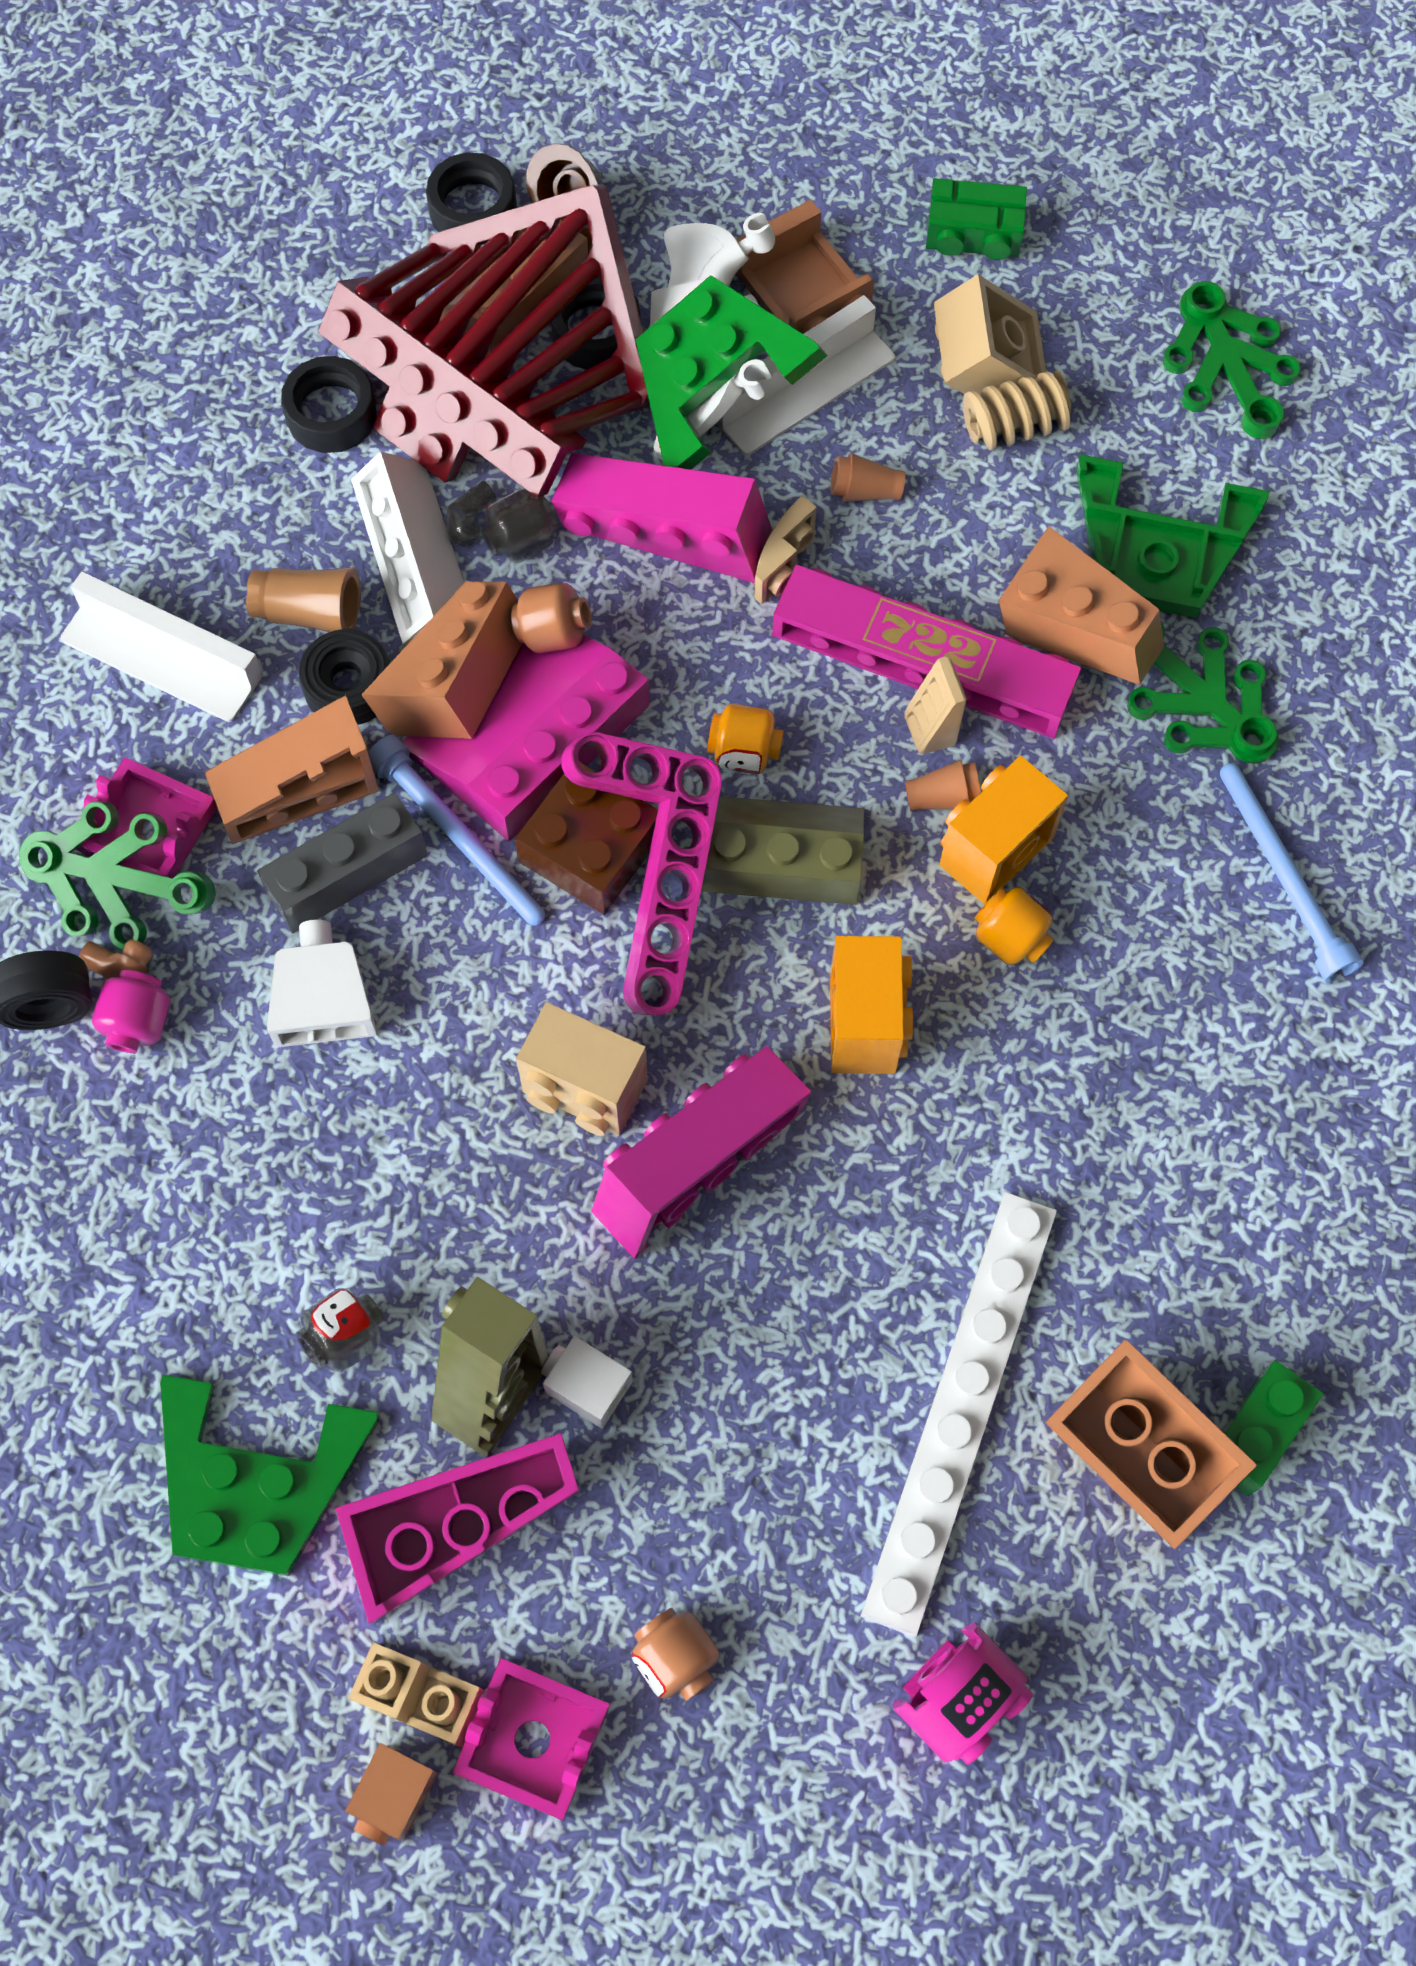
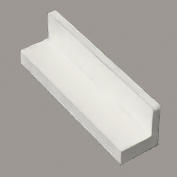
(852, 357)
(407, 539)
(161, 649)

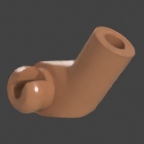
(110, 963)

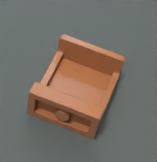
(803, 273)

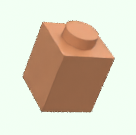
(390, 1795)

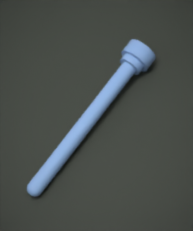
(392, 760)
(1332, 951)

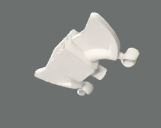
(694, 255)

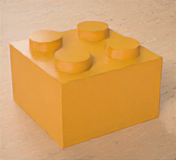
(1001, 828)
(869, 1004)

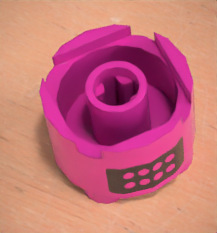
(963, 1696)

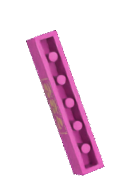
(907, 640)

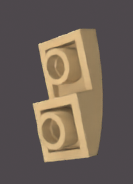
(779, 555)
(416, 1694)

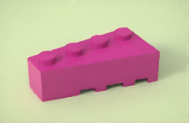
(666, 511)
(696, 1147)
(432, 1526)

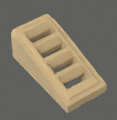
(937, 709)

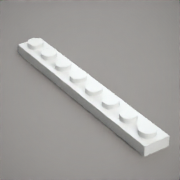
(958, 1416)

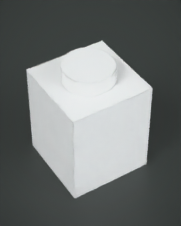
(586, 1380)

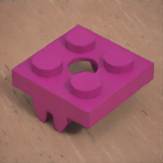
(142, 790)
(490, 1747)

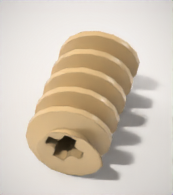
(1017, 407)

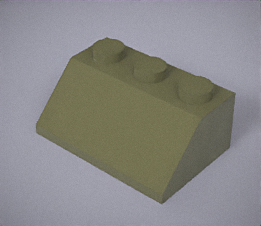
(785, 850)

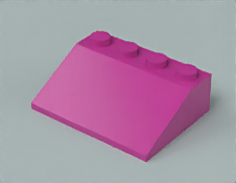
(529, 724)

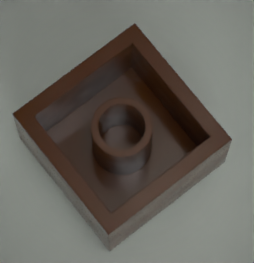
(587, 841)

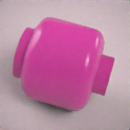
(131, 1011)

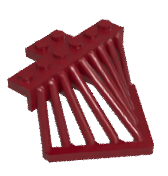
(441, 382)

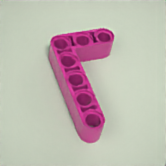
(664, 854)

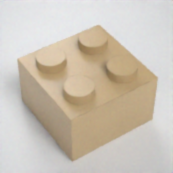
(581, 1070)

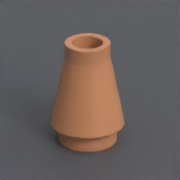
(863, 480)
(944, 787)

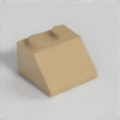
(986, 337)

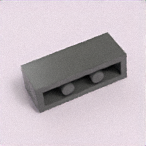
(343, 862)

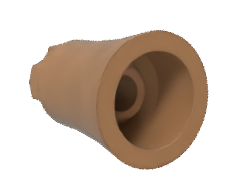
(306, 597)

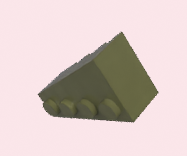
(485, 1364)

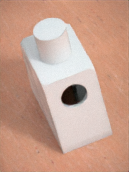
(318, 991)

